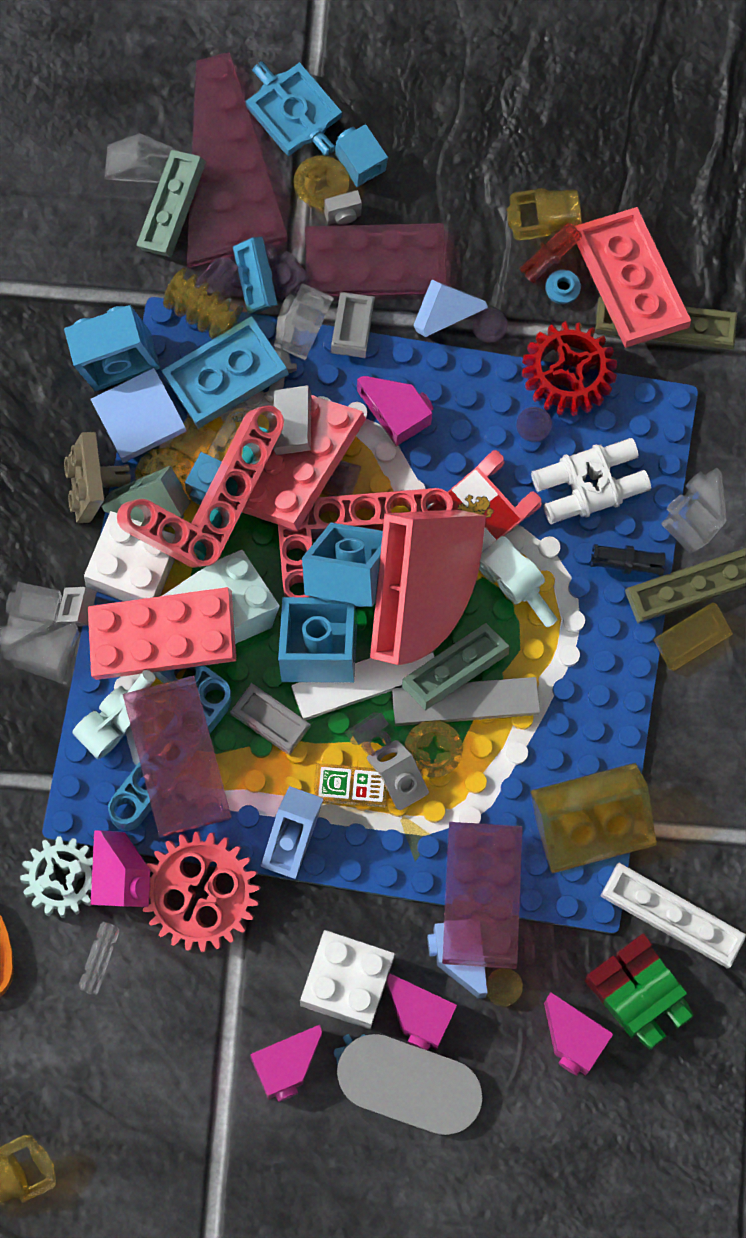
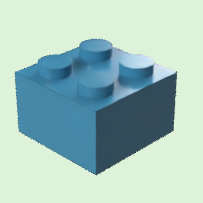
(111, 347)
(344, 565)
(317, 640)

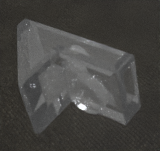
(303, 321)

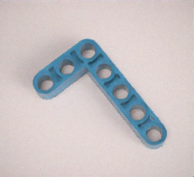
(130, 791)

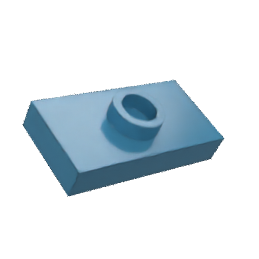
(255, 275)

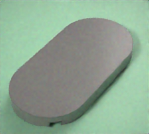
(409, 1084)

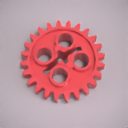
(229, 906)

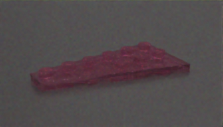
(234, 190)

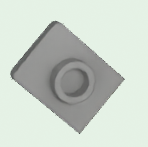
(399, 775)

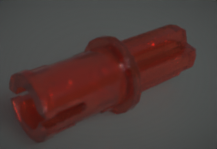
(551, 252)

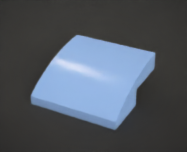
(138, 415)

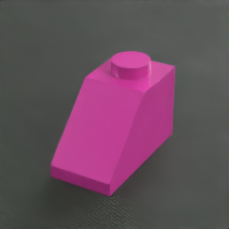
(396, 407)
(118, 872)
(419, 1012)
(574, 1036)
(286, 1063)

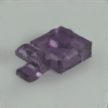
(286, 272)

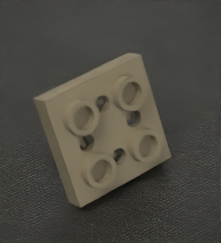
(89, 478)

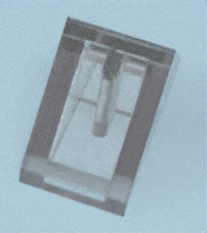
(136, 159)
(49, 654)

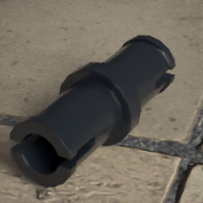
(628, 559)

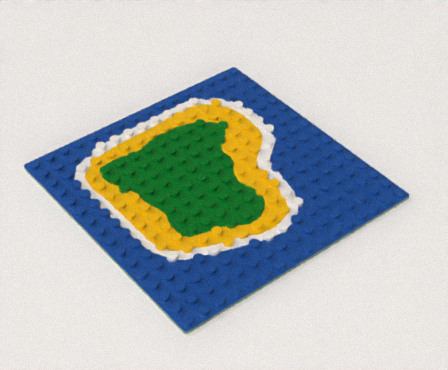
(589, 665)

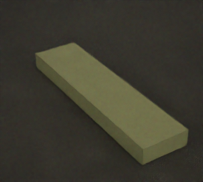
(707, 327)
(688, 586)

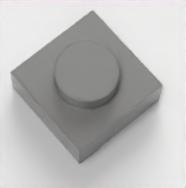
(343, 208)
(75, 605)

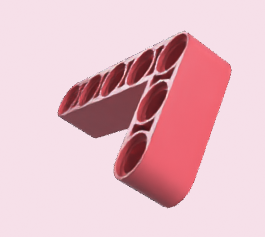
(216, 497)
(346, 508)

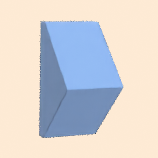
(444, 307)

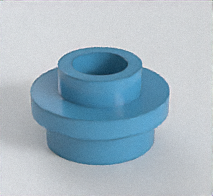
(563, 296)

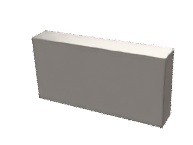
(352, 324)
(296, 410)
(270, 719)

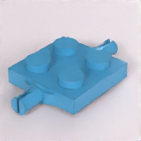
(293, 109)

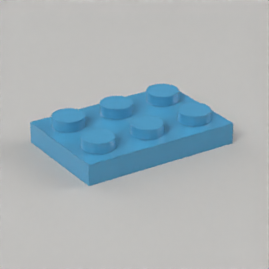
(225, 372)

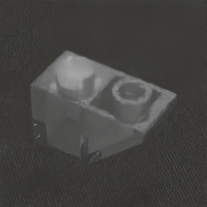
(699, 513)
(31, 616)

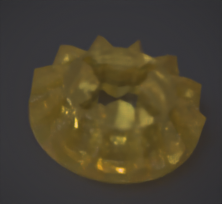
(314, 169)
(166, 457)
(447, 739)

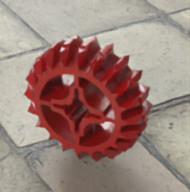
(593, 355)

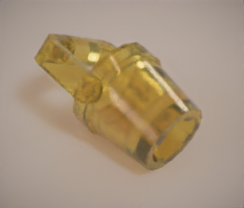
(553, 210)
(12, 1177)

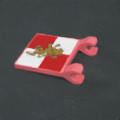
(480, 496)

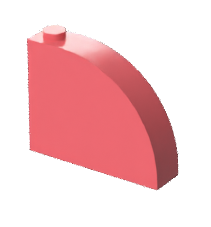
(424, 580)

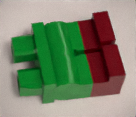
(640, 994)

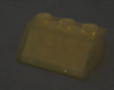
(594, 817)

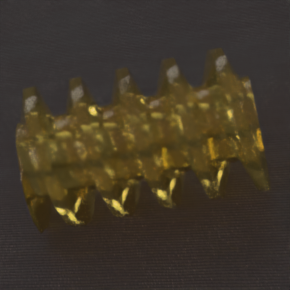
(199, 306)

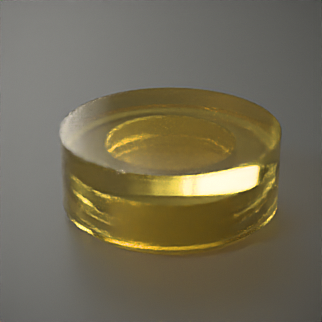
(504, 987)

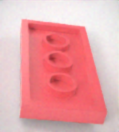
(631, 277)
(295, 480)
(161, 633)

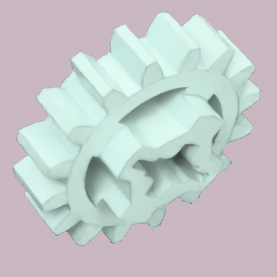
(45, 884)

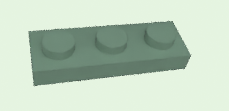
(171, 203)
(455, 666)

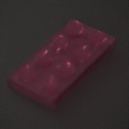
(375, 258)
(176, 756)
(482, 895)

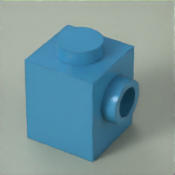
(360, 154)
(201, 477)

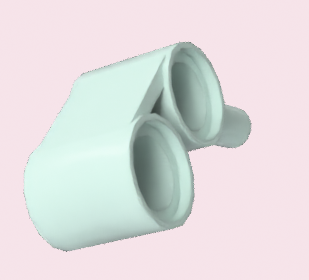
(516, 577)
(104, 730)

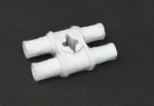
(596, 464)

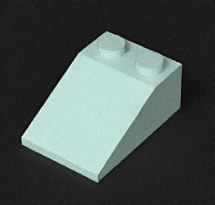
(252, 601)

